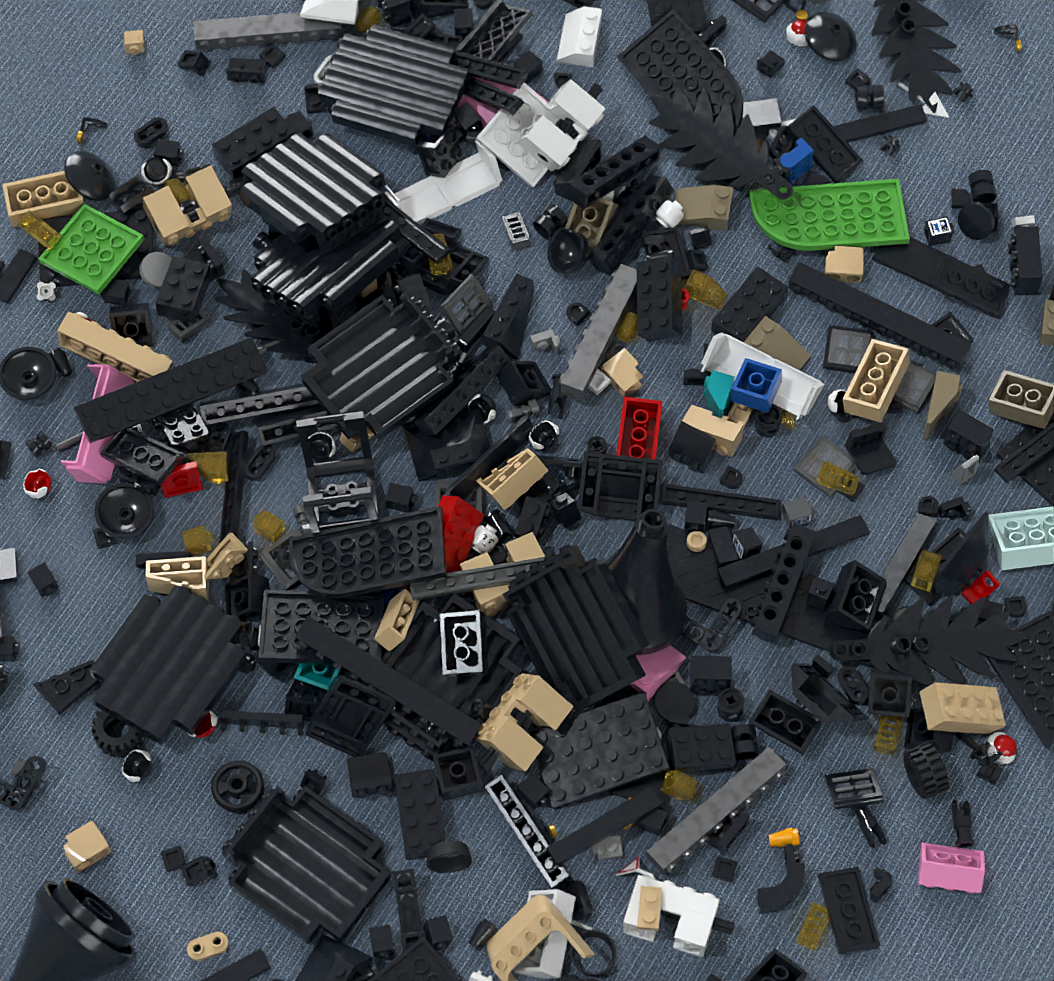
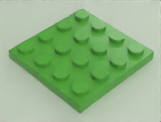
(92, 249)

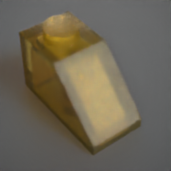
(39, 230)
(705, 290)
(211, 465)
(926, 570)

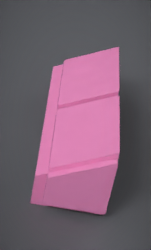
(89, 464)

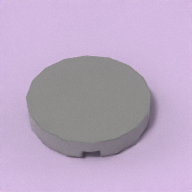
(154, 269)

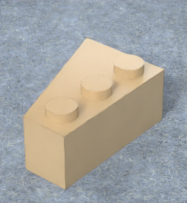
(727, 434)
(513, 479)
(187, 572)

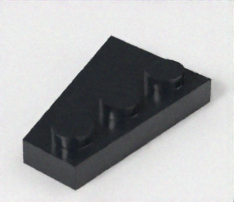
(67, 687)

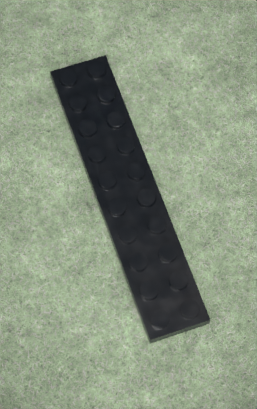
(170, 390)

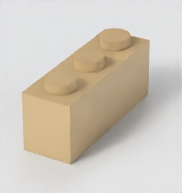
(396, 620)

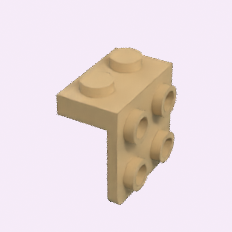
(224, 557)

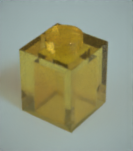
(268, 526)
(197, 540)
(679, 785)

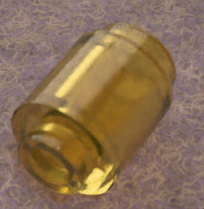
(367, 19)
(178, 190)
(627, 328)

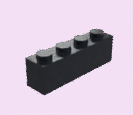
(511, 317)

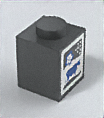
(798, 512)

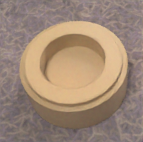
(696, 541)

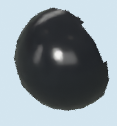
(568, 251)

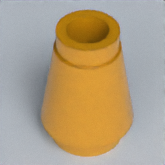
(784, 837)

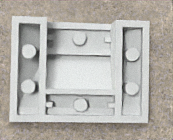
(331, 10)

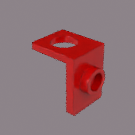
(980, 588)

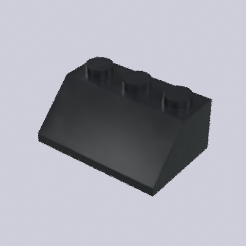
(583, 159)
(855, 596)
(785, 722)

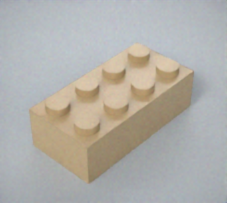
(43, 195)
(876, 380)
(962, 708)

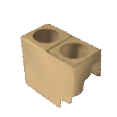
(845, 264)
(623, 373)
(85, 846)

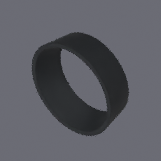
(451, 864)
(595, 934)

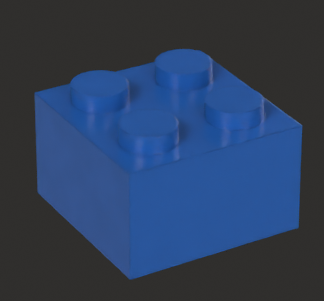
(756, 385)

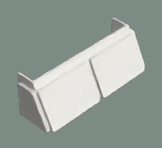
(438, 195)
(797, 388)

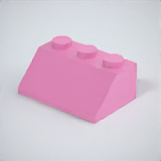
(951, 868)

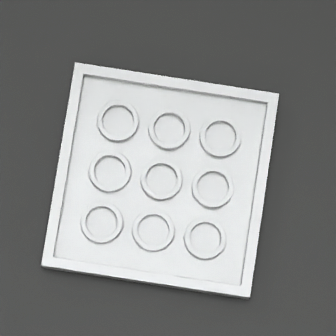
(504, 132)

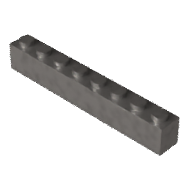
(262, 30)
(600, 332)
(716, 811)

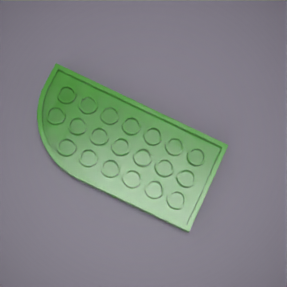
(833, 215)

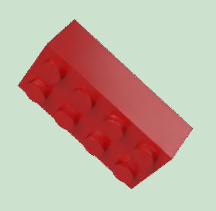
(639, 428)
(459, 529)

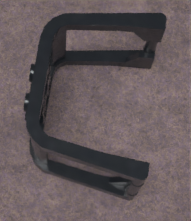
(340, 497)

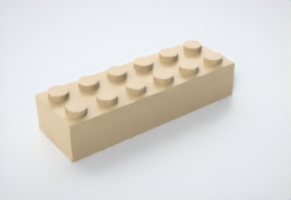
(109, 348)

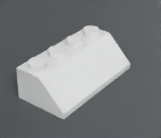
(547, 958)

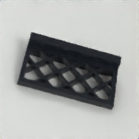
(488, 27)

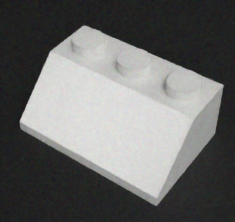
(580, 37)

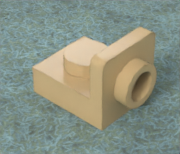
(134, 42)

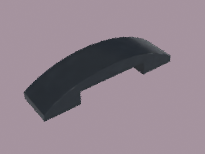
(407, 907)

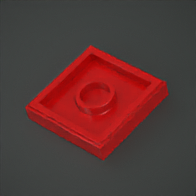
(182, 480)

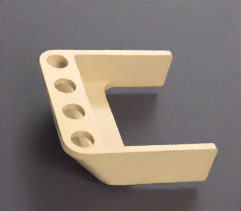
(526, 932)

